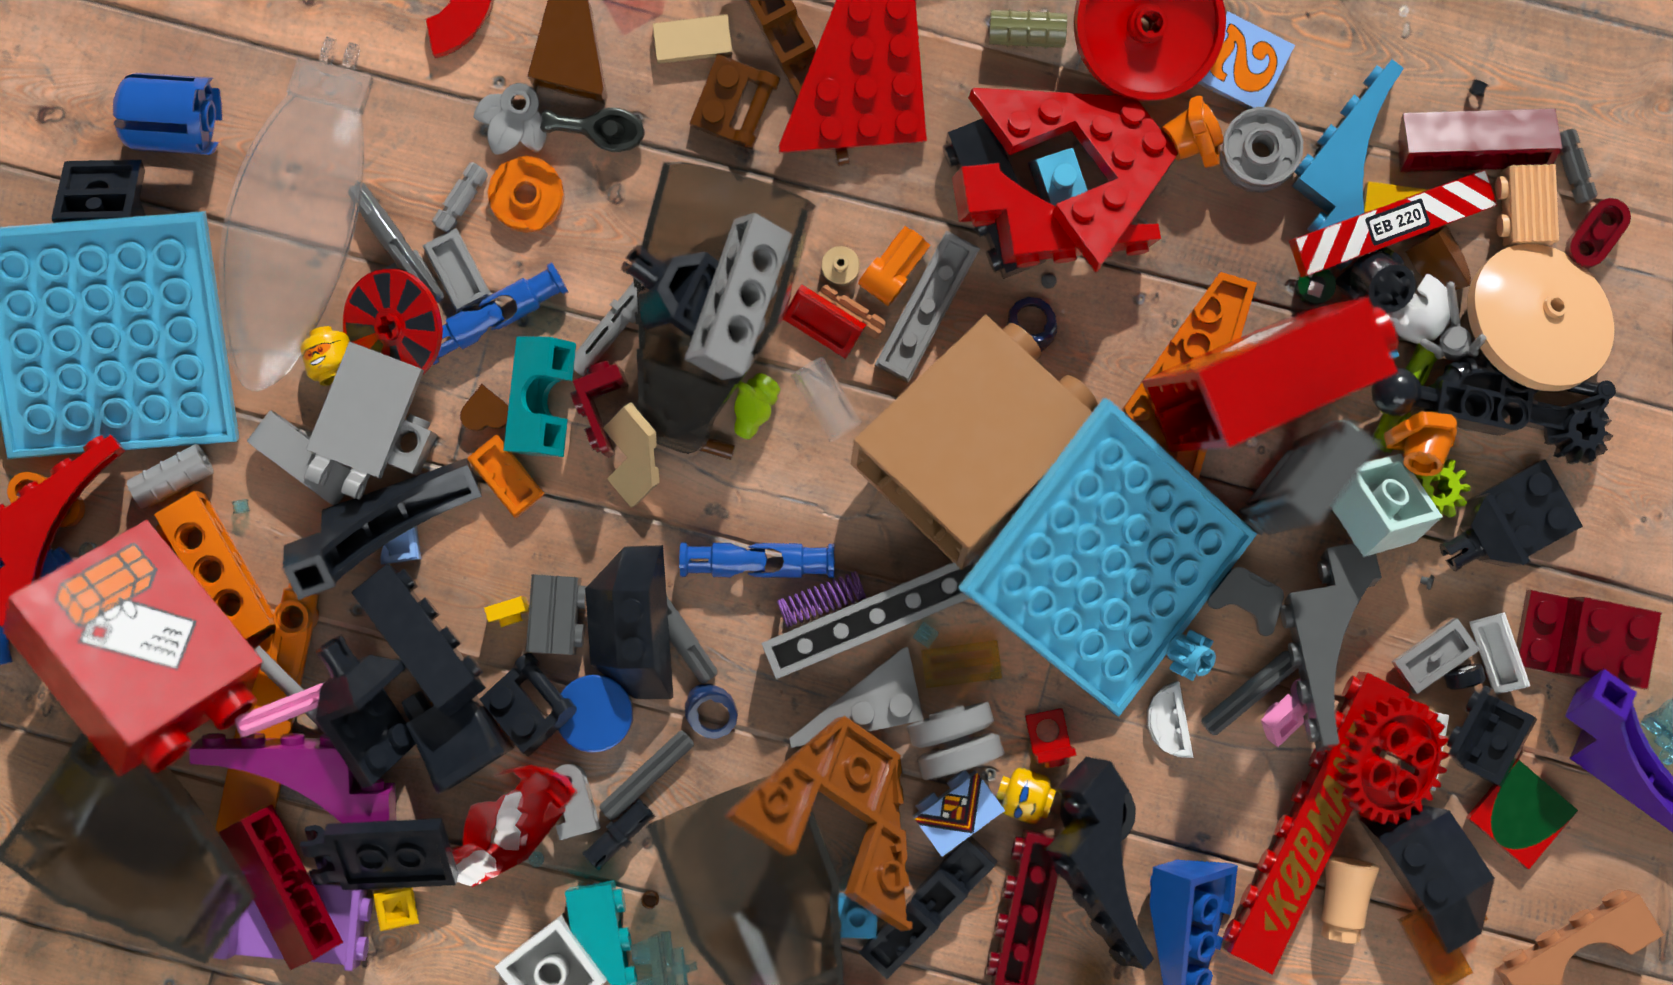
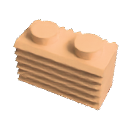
(1528, 205)

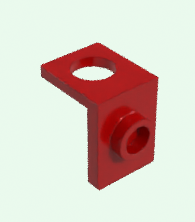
(1053, 752)

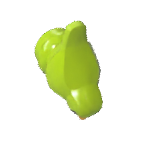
(754, 404)

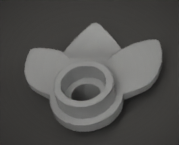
(509, 124)

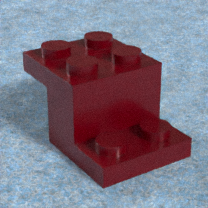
(1587, 635)

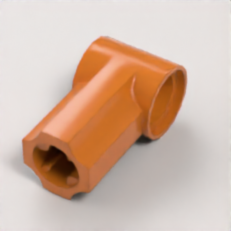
(889, 273)

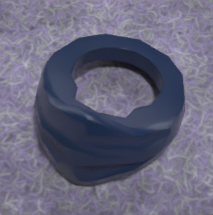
(1044, 338)
(717, 694)

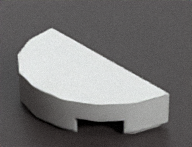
(1168, 721)

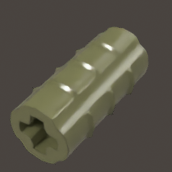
(1027, 28)

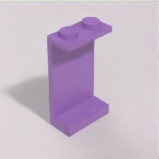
(347, 910)

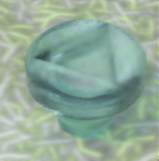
(536, 859)

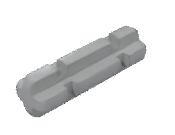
(460, 197)

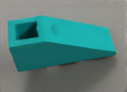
(598, 927)

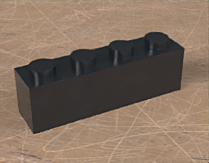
(978, 145)
(419, 640)

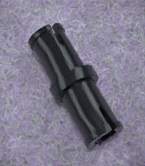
(618, 834)

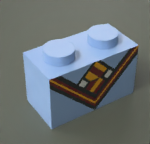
(957, 812)

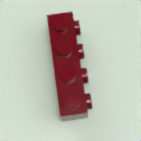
(1027, 912)

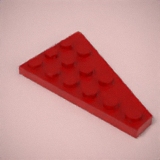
(861, 81)

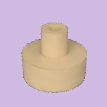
(843, 274)

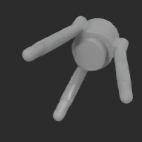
(1455, 340)

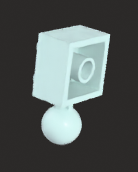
(1385, 506)

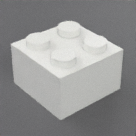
(551, 959)

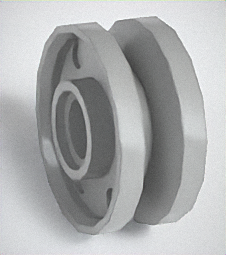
(1267, 127)

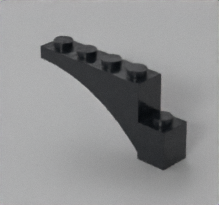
(363, 526)
(1092, 861)

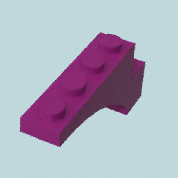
(303, 765)

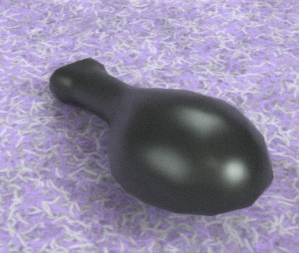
(609, 128)

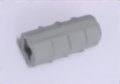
(170, 476)

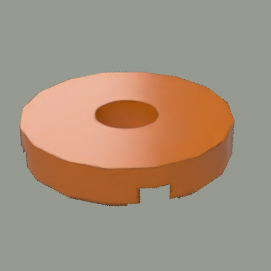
(530, 216)

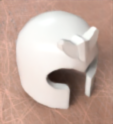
(1423, 316)

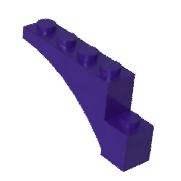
(1616, 747)

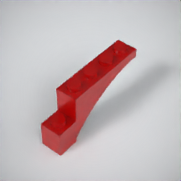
(1025, 221)
(35, 517)

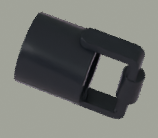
(1381, 279)

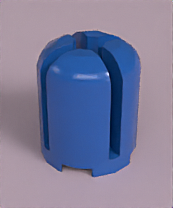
(167, 113)

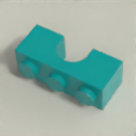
(536, 369)

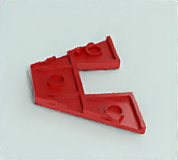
(1115, 135)

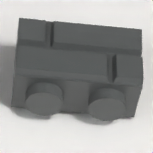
(555, 615)

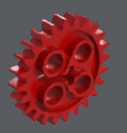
(1377, 785)

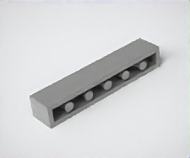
(867, 619)

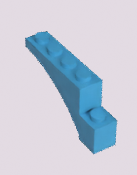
(1337, 170)

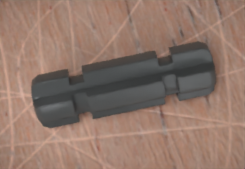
(1576, 167)

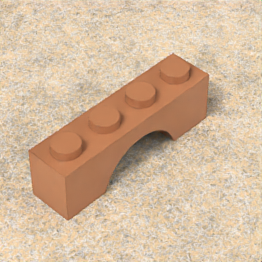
(1620, 921)

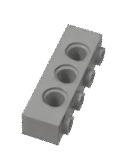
(711, 346)

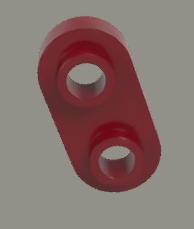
(1596, 234)

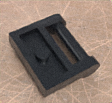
(519, 713)

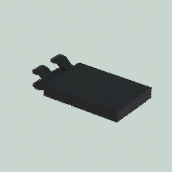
(381, 854)

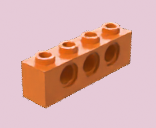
(197, 512)

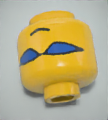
(1026, 795)

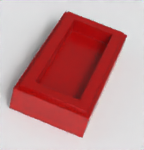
(824, 321)

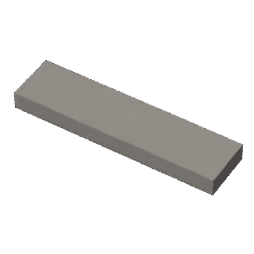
(927, 306)

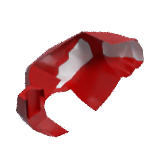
(521, 821)

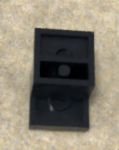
(99, 190)

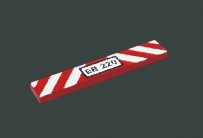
(1392, 223)

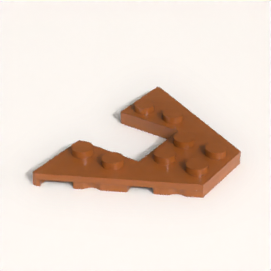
(860, 777)

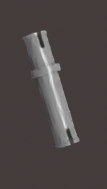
(607, 330)

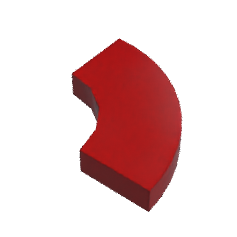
(456, 25)

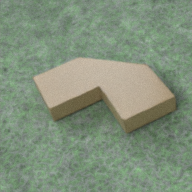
(637, 441)

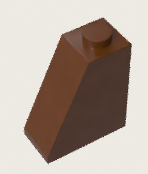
(568, 52)

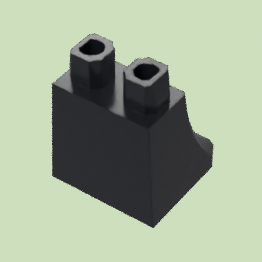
(454, 745)

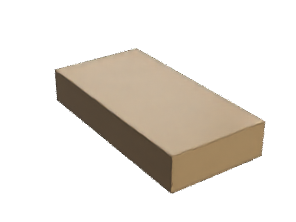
(692, 39)

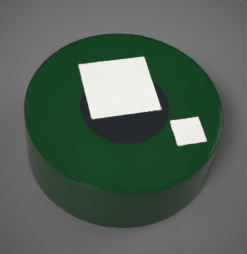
(1316, 288)

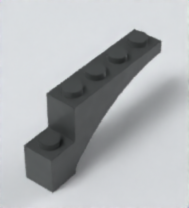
(1317, 630)

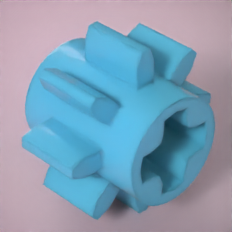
(1191, 655)

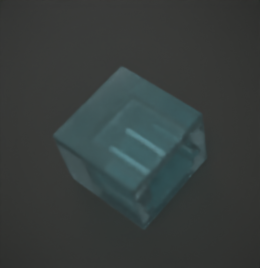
(925, 635)

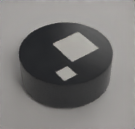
(1465, 676)

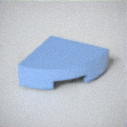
(402, 548)

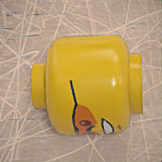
(323, 353)

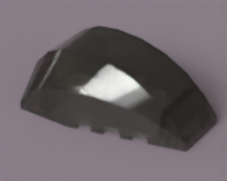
(130, 854)

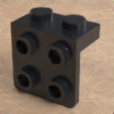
(1490, 736)

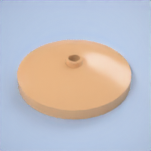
(1540, 317)

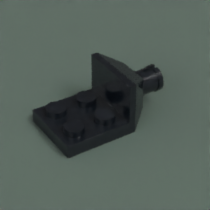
(672, 287)
(1513, 520)
(359, 711)

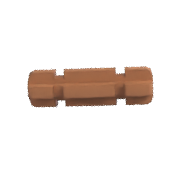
(874, 323)

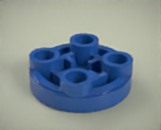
(601, 715)

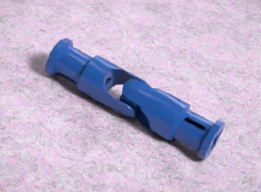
(468, 326)
(729, 560)

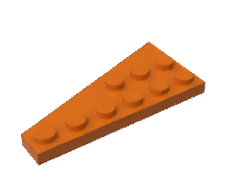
(1212, 323)

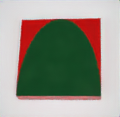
(1522, 815)

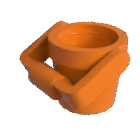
(1196, 133)
(1425, 441)

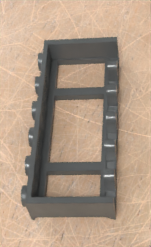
(1308, 479)

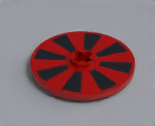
(400, 298)

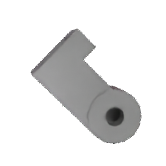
(581, 811)

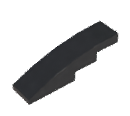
(930, 906)

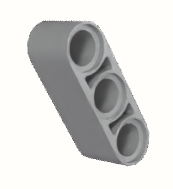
(287, 448)

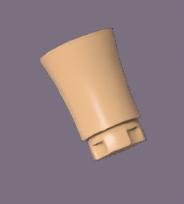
(1347, 897)

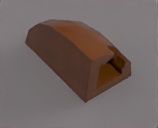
(1441, 259)

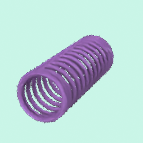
(791, 618)

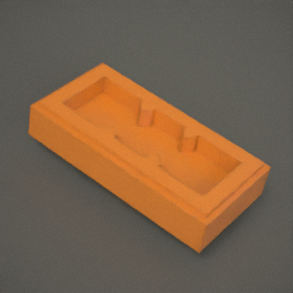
(506, 476)

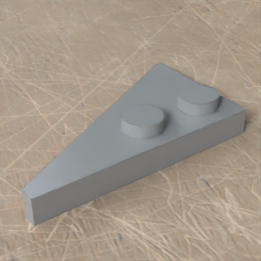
(877, 702)

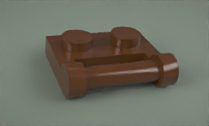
(723, 96)

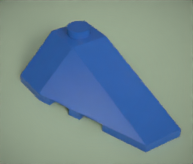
(1187, 915)

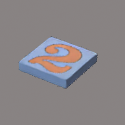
(1247, 63)

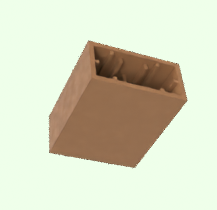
(972, 438)

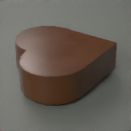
(484, 410)

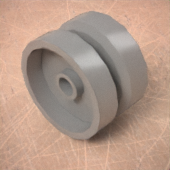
(953, 734)

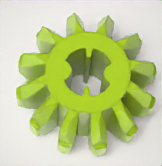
(1450, 488)

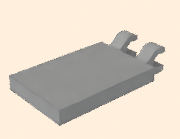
(362, 417)

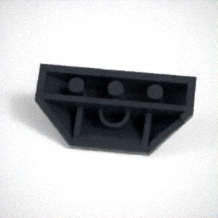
(631, 622)
(1437, 872)

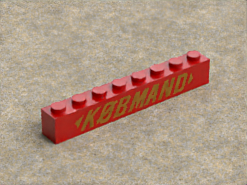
(1302, 840)

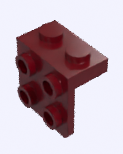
(600, 381)

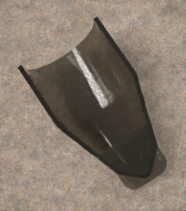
(693, 216)
(747, 904)

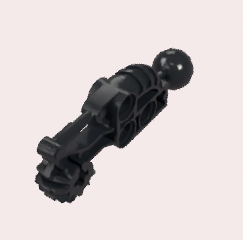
(1574, 429)

